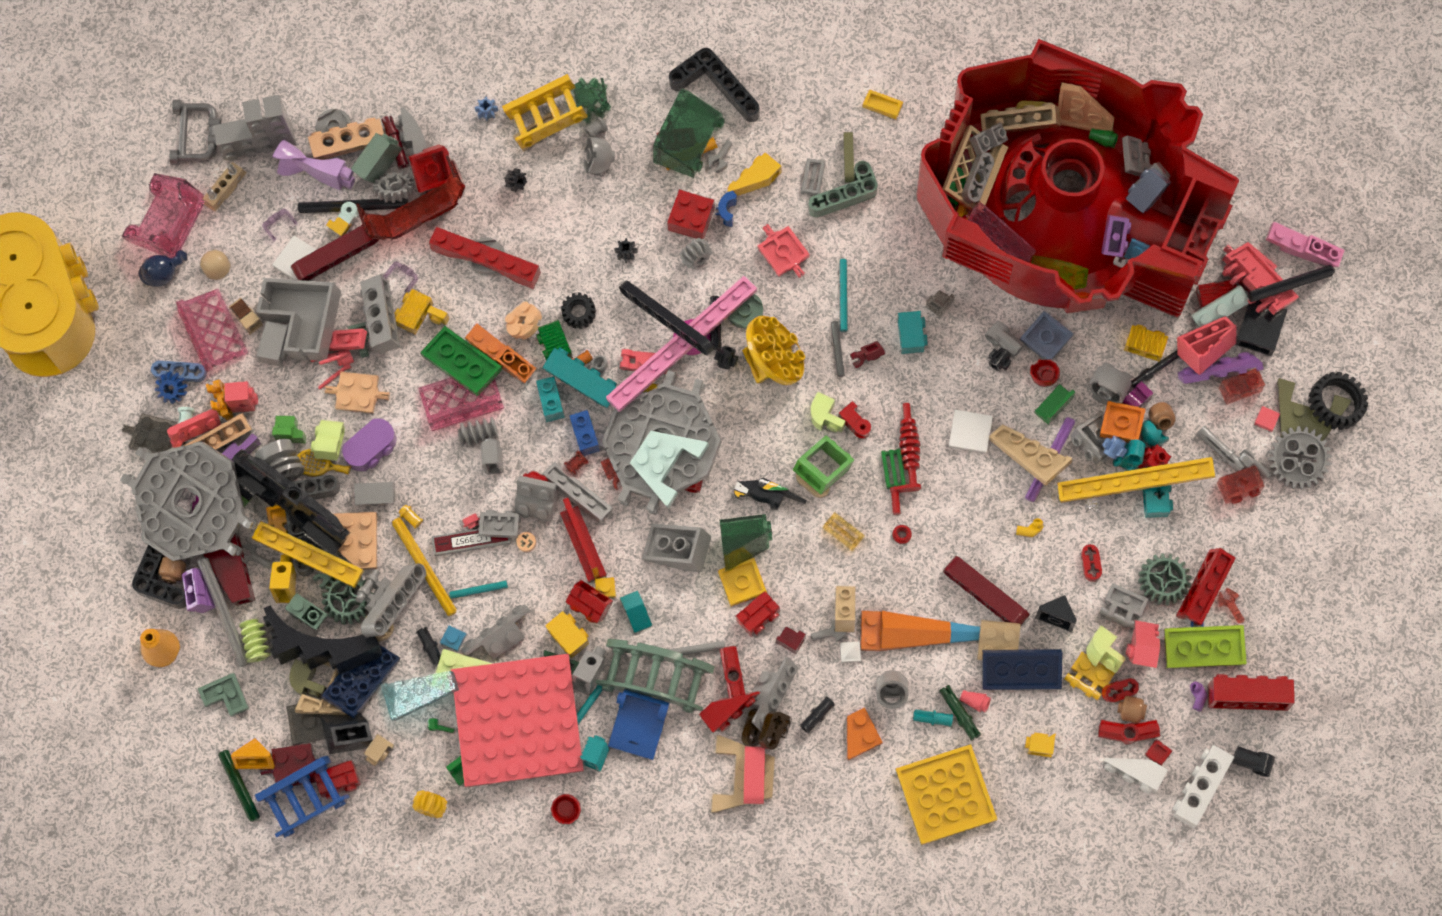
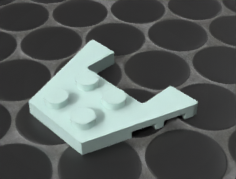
(659, 455)

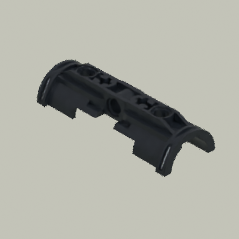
(320, 525)

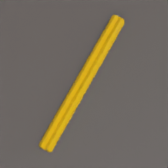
(419, 558)

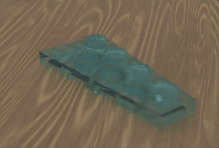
(413, 694)

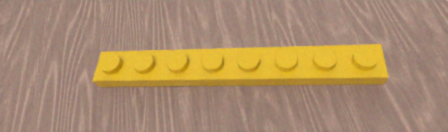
(1136, 479)

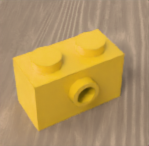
(567, 634)

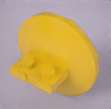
(771, 352)

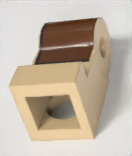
(245, 316)

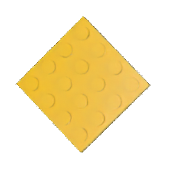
(946, 794)

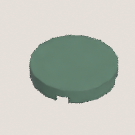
(747, 312)

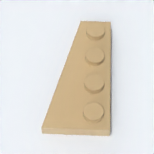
(1033, 457)

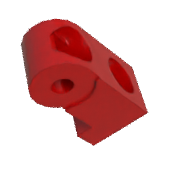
(859, 427)

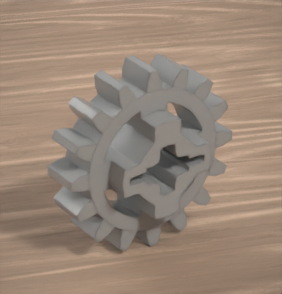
(393, 187)

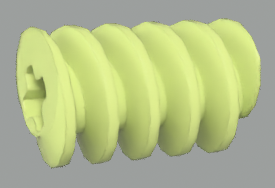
(254, 641)

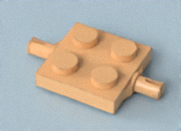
(357, 392)

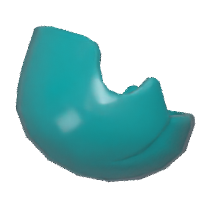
(1152, 435)

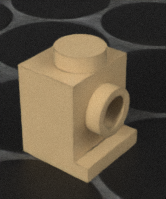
(378, 750)

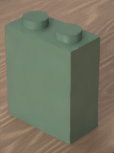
(377, 157)

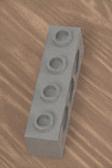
(379, 314)

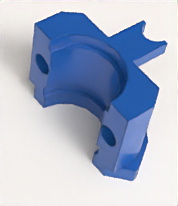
(727, 200)

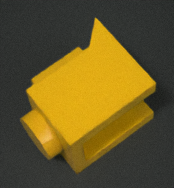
(1040, 744)

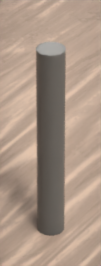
(837, 349)

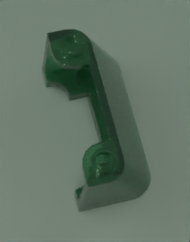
(686, 134)

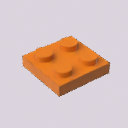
(1122, 421)

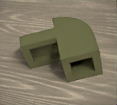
(301, 680)

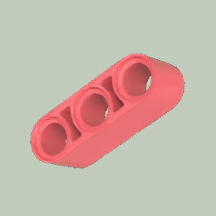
(754, 775)

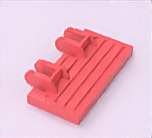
(1255, 274)

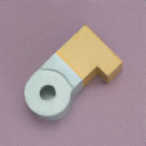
(345, 219)

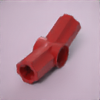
(1141, 731)

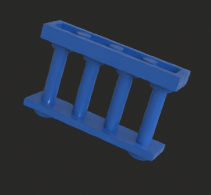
(286, 787)

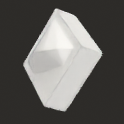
(850, 652)

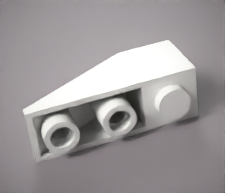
(1142, 772)

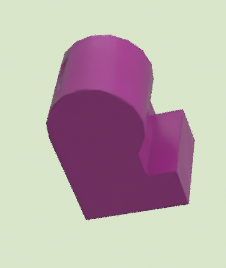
(1138, 396)

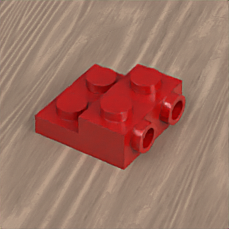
(430, 167)

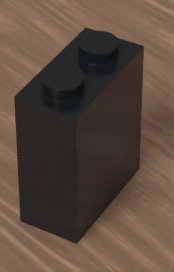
(1260, 330)

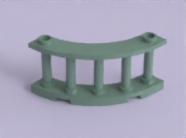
(658, 655)

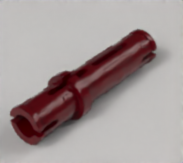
(391, 130)

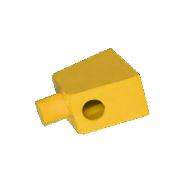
(283, 580)

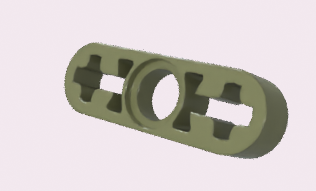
(848, 157)

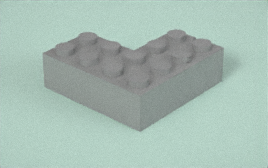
(255, 132)
(308, 309)

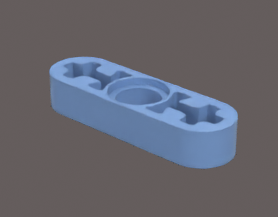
(173, 365)

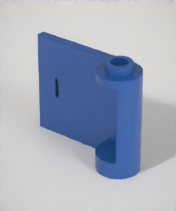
(640, 721)

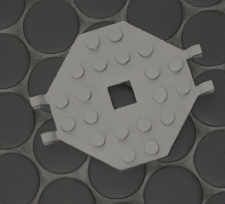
(669, 412)
(162, 485)

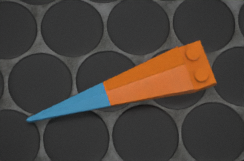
(897, 631)

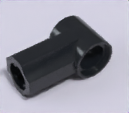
(1260, 763)

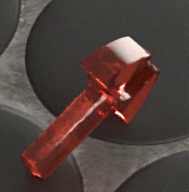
(1231, 604)

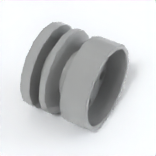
(282, 457)

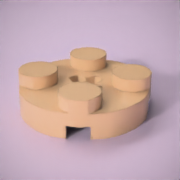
(527, 313)

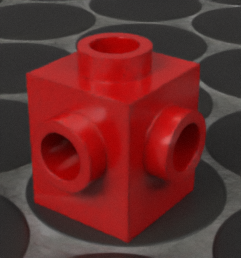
(1154, 457)

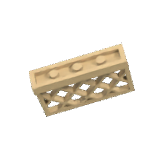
(998, 155)

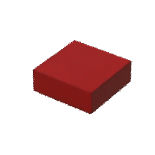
(1158, 752)

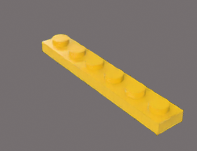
(307, 554)

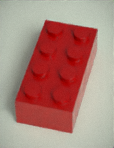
(1251, 693)

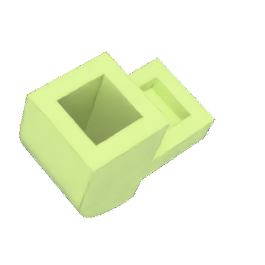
(820, 414)
(1100, 650)

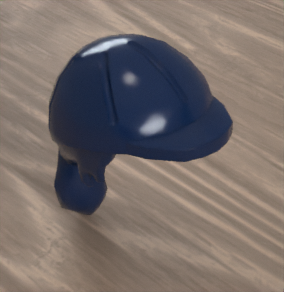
(159, 269)

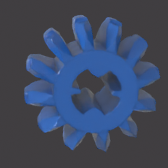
(168, 380)

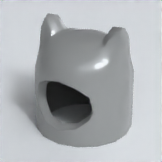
(892, 685)

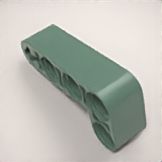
(841, 192)

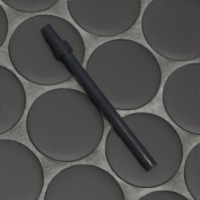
(1148, 373)

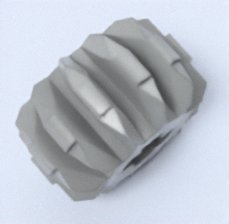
(696, 253)

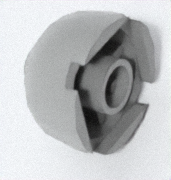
(598, 155)

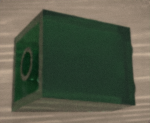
(744, 538)

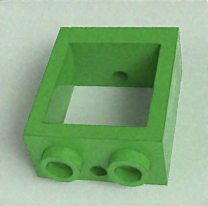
(813, 475)

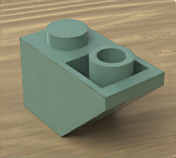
(306, 612)

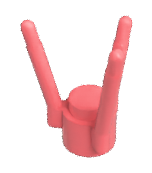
(343, 358)

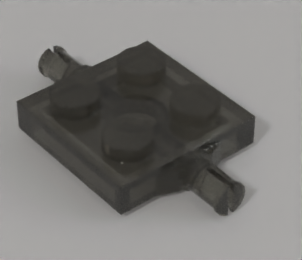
(150, 433)

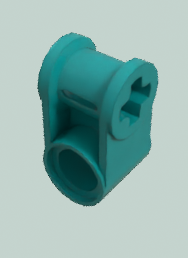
(1133, 456)

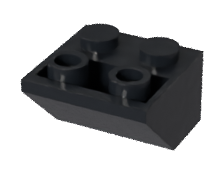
(346, 733)

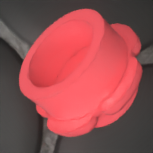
(471, 521)

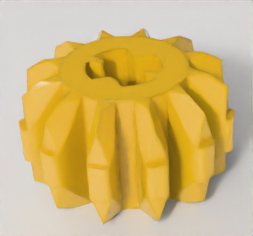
(429, 804)

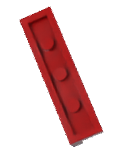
(1206, 586)

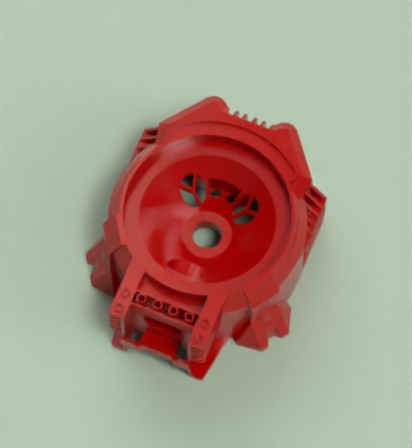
(1074, 224)

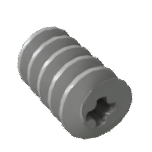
(477, 431)

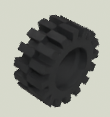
(578, 300)

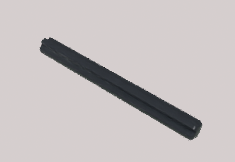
(335, 206)
(1290, 283)

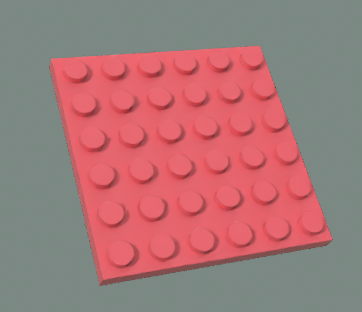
(517, 720)

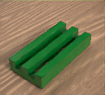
(891, 453)

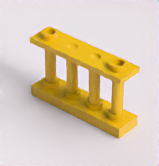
(538, 97)

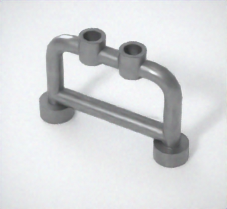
(183, 108)

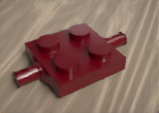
(289, 760)

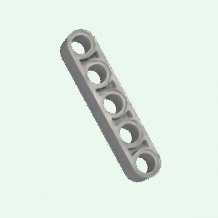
(393, 600)

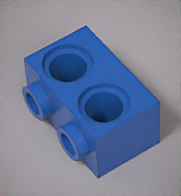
(584, 433)

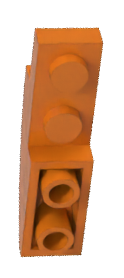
(501, 354)

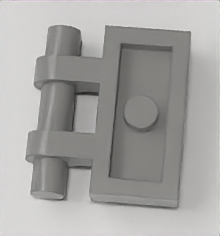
(1136, 155)
(364, 591)
(1124, 600)

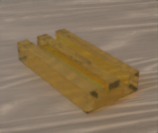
(855, 541)

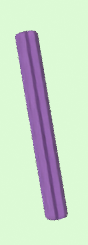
(1057, 445)

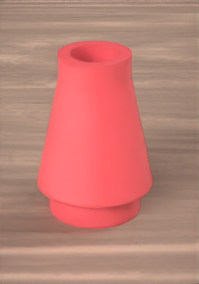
(977, 701)

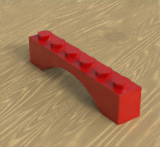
(459, 247)

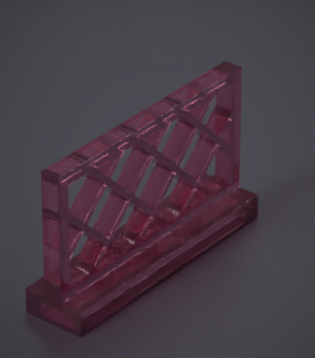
(1000, 232)
(198, 339)
(461, 412)

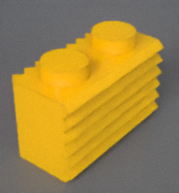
(413, 311)
(1146, 342)

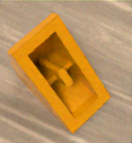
(252, 756)

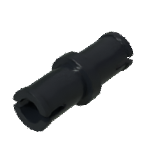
(429, 645)
(817, 714)

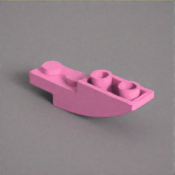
(1305, 247)

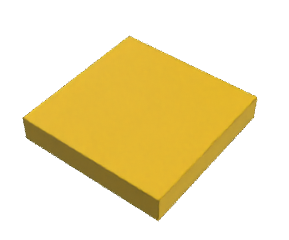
(742, 582)

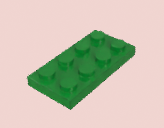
(461, 361)

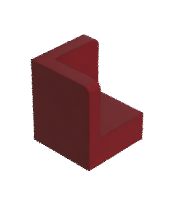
(791, 639)

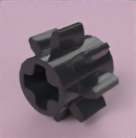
(515, 180)
(627, 246)
(726, 357)
(999, 359)

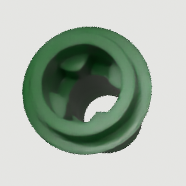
(1104, 137)

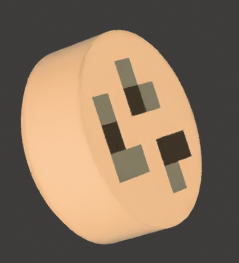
(526, 542)

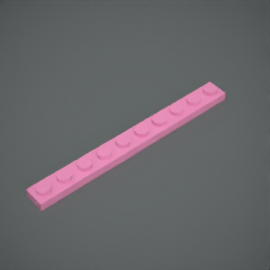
(677, 347)

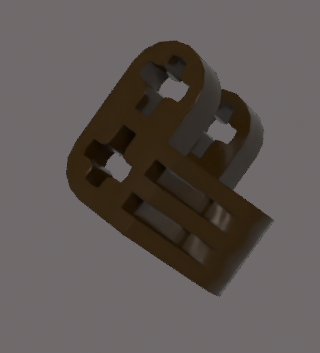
(775, 727)

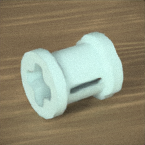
(185, 413)

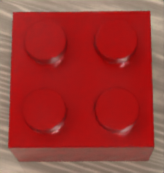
(691, 214)

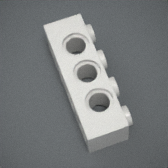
(1221, 761)

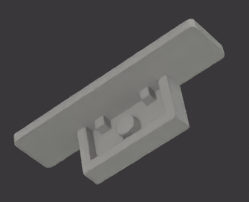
(500, 636)
(772, 690)

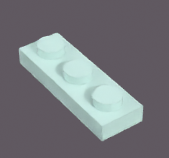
(1221, 307)

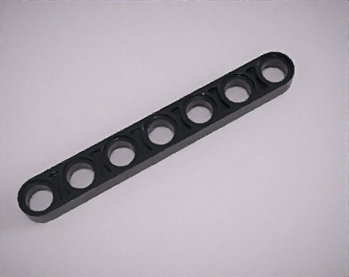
(666, 317)

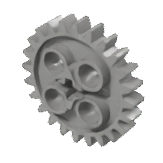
(1303, 440)

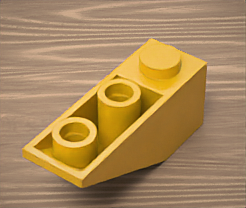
(759, 175)

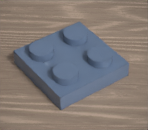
(1046, 336)

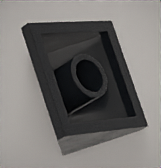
(1057, 613)

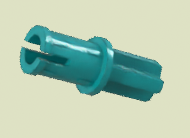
(933, 717)

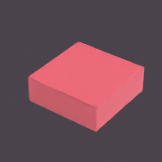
(1267, 419)

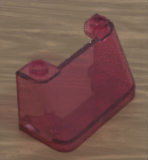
(168, 217)

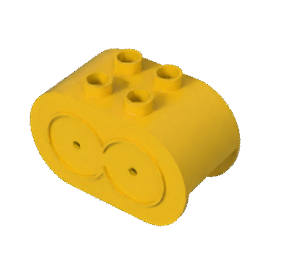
(42, 298)

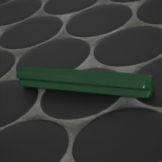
(239, 786)

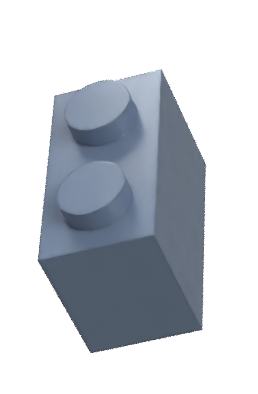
(1148, 189)

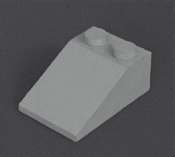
(677, 546)

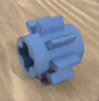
(491, 108)
(1114, 447)

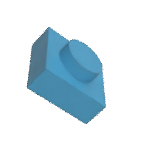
(1135, 249)
(453, 638)

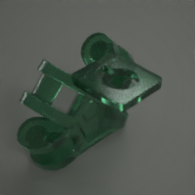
(588, 96)

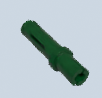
(960, 713)

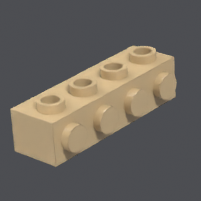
(1023, 119)

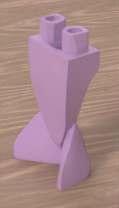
(330, 172)

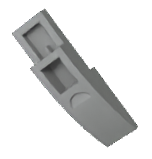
(411, 134)

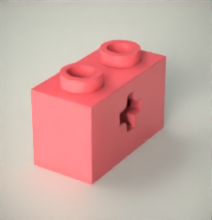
(240, 397)

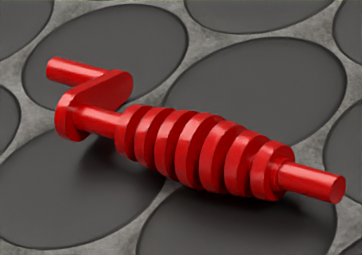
(910, 452)

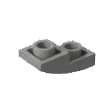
(988, 139)

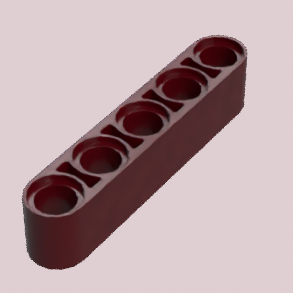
(332, 254)
(985, 591)

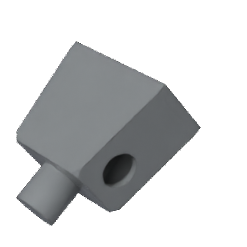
(588, 670)

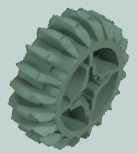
(1157, 578)
(345, 615)

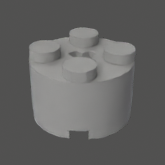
(1109, 384)

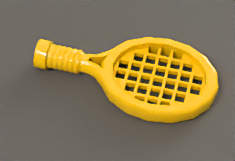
(338, 468)

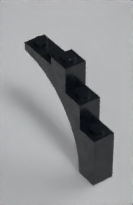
(315, 651)

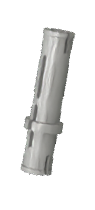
(1218, 446)

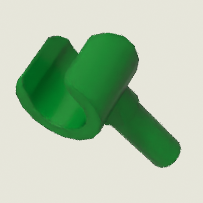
(433, 726)

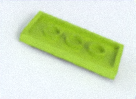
(1205, 646)

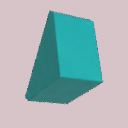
(636, 611)

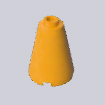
(159, 647)

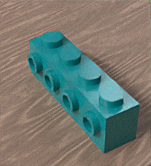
(579, 377)

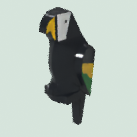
(765, 492)

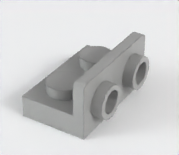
(499, 524)

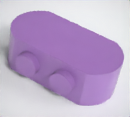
(369, 445)

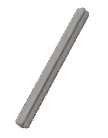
(223, 611)

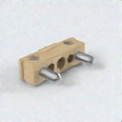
(217, 193)

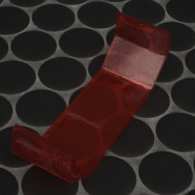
(417, 211)

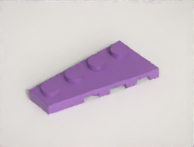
(1222, 368)

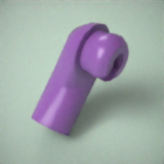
(1200, 695)

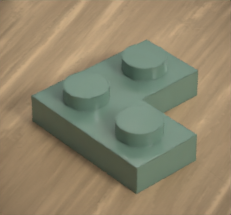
(225, 689)

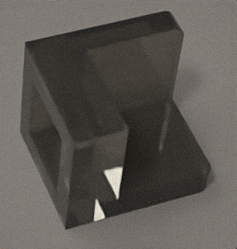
(939, 303)

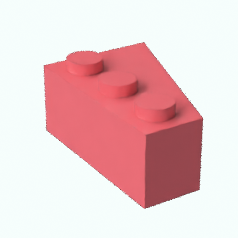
(1206, 344)
(1144, 645)

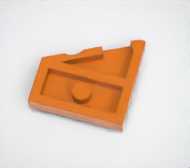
(861, 734)

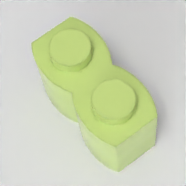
(328, 440)

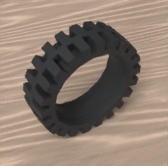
(1350, 387)

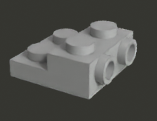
(1089, 439)
(535, 498)

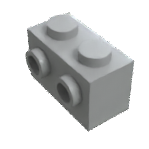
(272, 344)

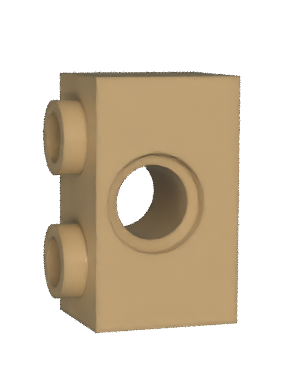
(845, 609)

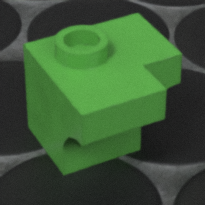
(287, 428)

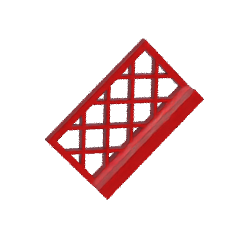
(582, 542)

